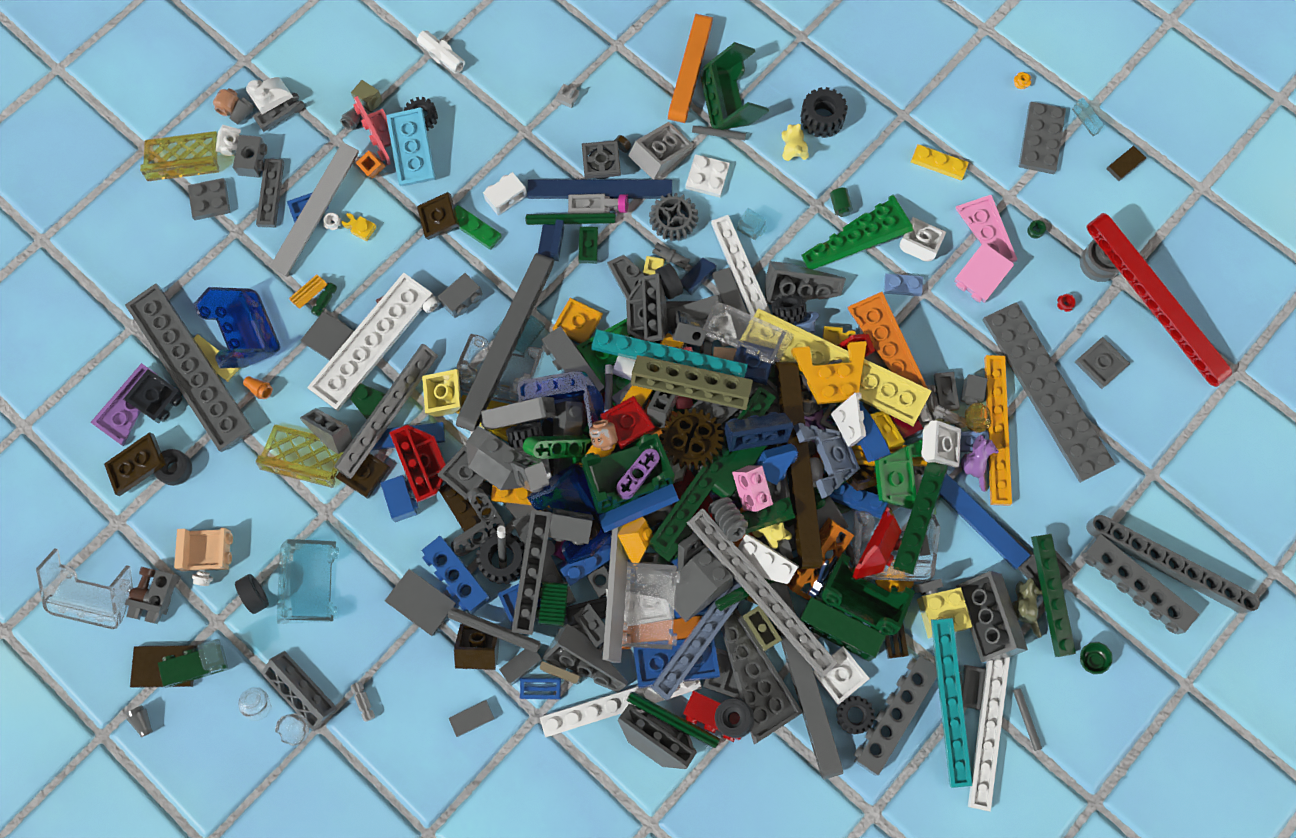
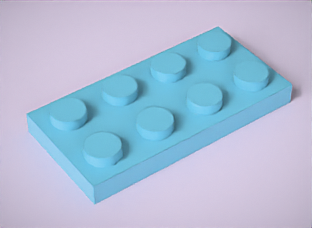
(410, 147)

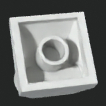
(268, 93)
(922, 241)
(941, 443)

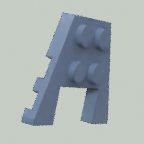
(836, 456)

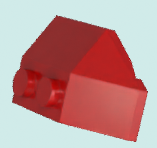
(420, 460)
(880, 547)

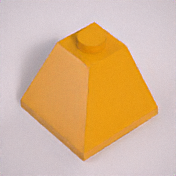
(635, 538)

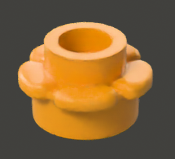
(1022, 84)

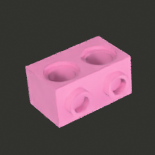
(752, 488)

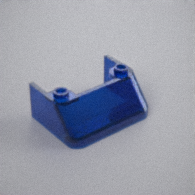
(565, 386)

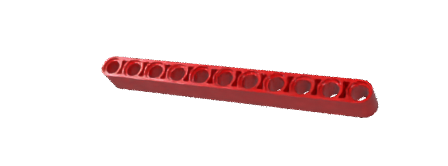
(1159, 299)

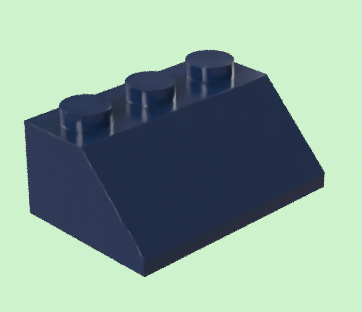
(758, 431)

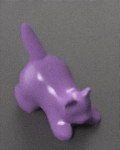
(976, 461)

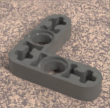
(486, 522)

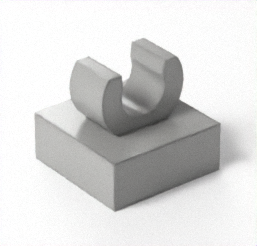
(567, 95)

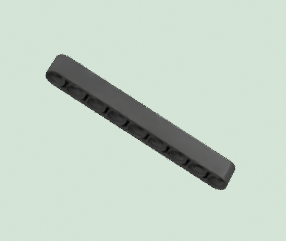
(1181, 565)

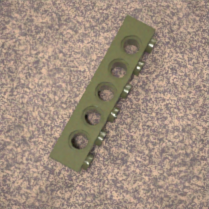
(691, 382)

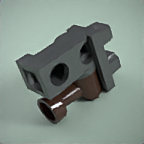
(154, 599)

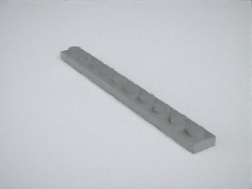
(762, 593)

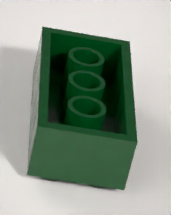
(841, 629)

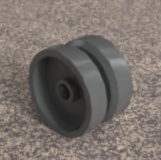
(1096, 264)

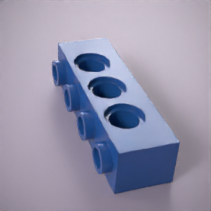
(438, 549)

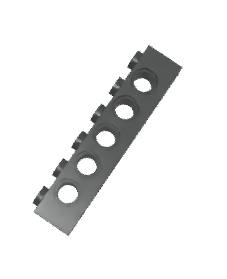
(531, 572)
(1183, 613)
(928, 674)

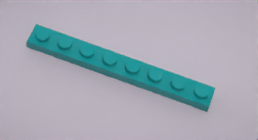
(631, 347)
(951, 702)

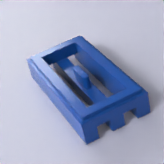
(540, 680)

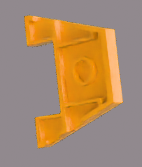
(832, 381)

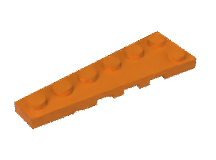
(878, 321)

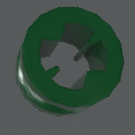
(1039, 224)

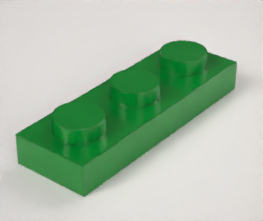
(477, 228)

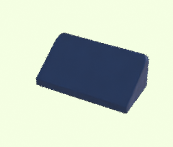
(698, 275)

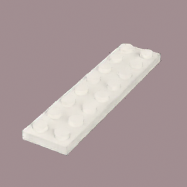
(370, 341)

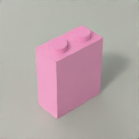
(983, 273)

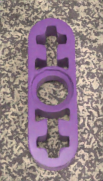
(642, 459)

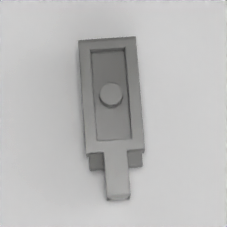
(591, 203)

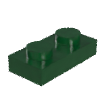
(588, 245)

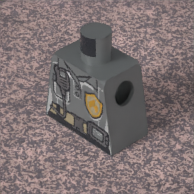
(689, 329)

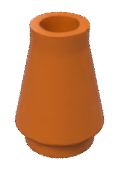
(259, 388)

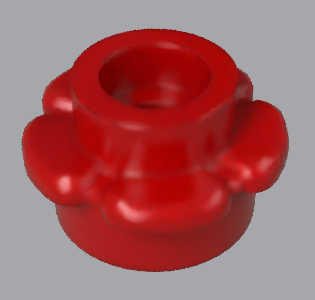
(1066, 298)

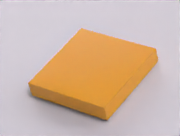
(578, 321)

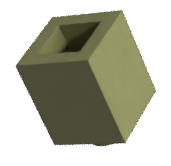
(368, 95)

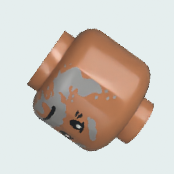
(603, 434)

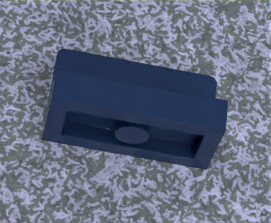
(551, 240)

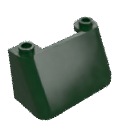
(606, 472)
(866, 600)

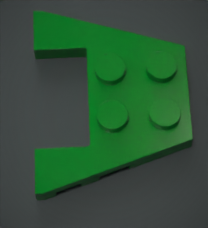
(896, 476)

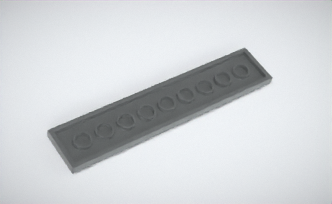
(189, 368)
(1048, 392)

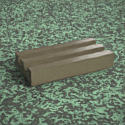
(560, 673)

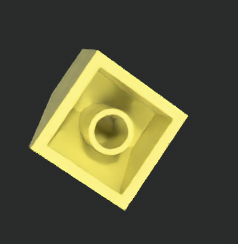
(442, 393)

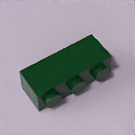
(184, 668)

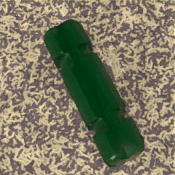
(324, 299)

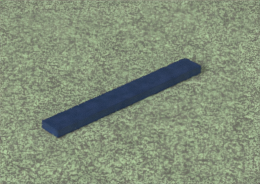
(613, 188)

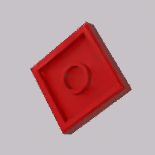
(629, 421)

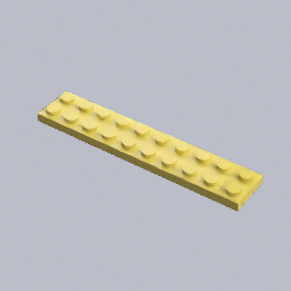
(877, 385)

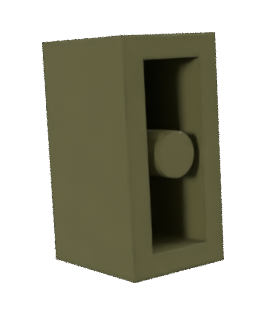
(762, 628)

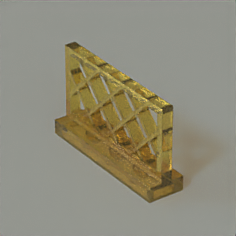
(180, 167)
(293, 469)

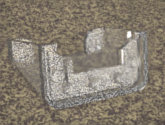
(518, 369)
(650, 606)

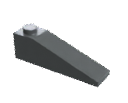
(800, 281)
(569, 421)
(576, 652)

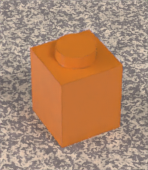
(370, 164)

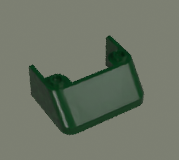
(722, 92)

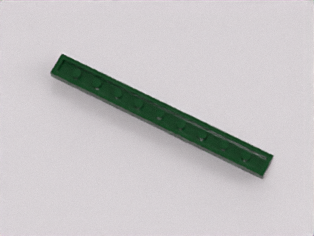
(704, 481)

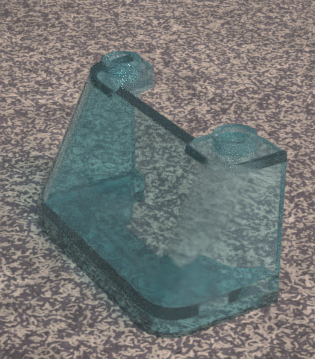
(305, 581)

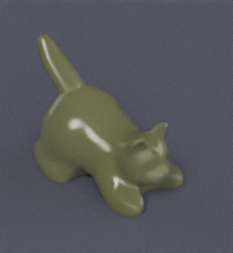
(1026, 604)

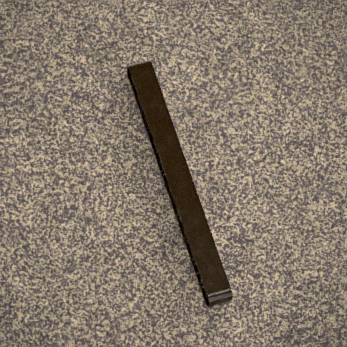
(799, 472)

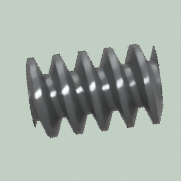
(728, 518)

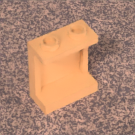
(203, 550)

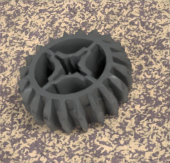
(662, 209)

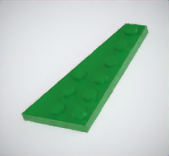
(866, 231)

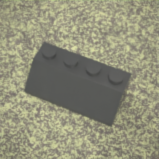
(992, 617)

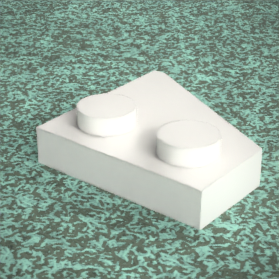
(850, 420)

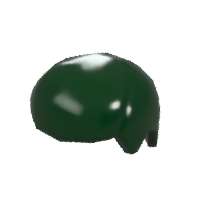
(1096, 658)

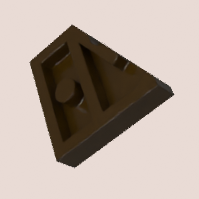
(863, 478)

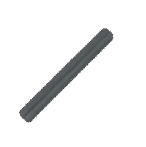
(494, 629)

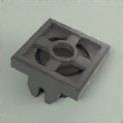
(599, 159)

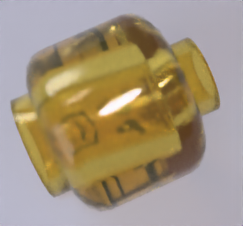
(978, 417)

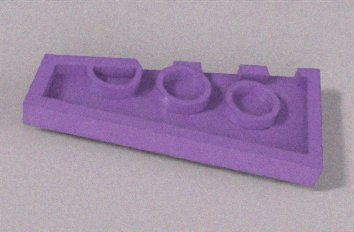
(117, 415)

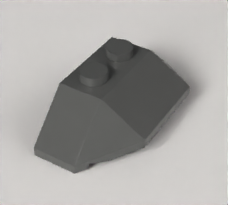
(647, 310)
(492, 459)
(657, 738)

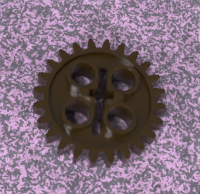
(708, 443)

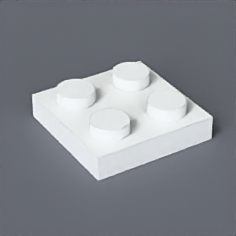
(707, 175)
(843, 677)

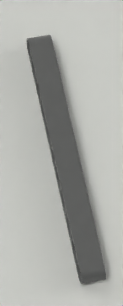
(505, 342)
(810, 701)

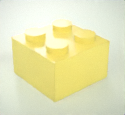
(945, 605)

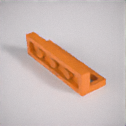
(828, 536)

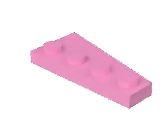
(986, 224)

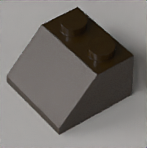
(475, 649)

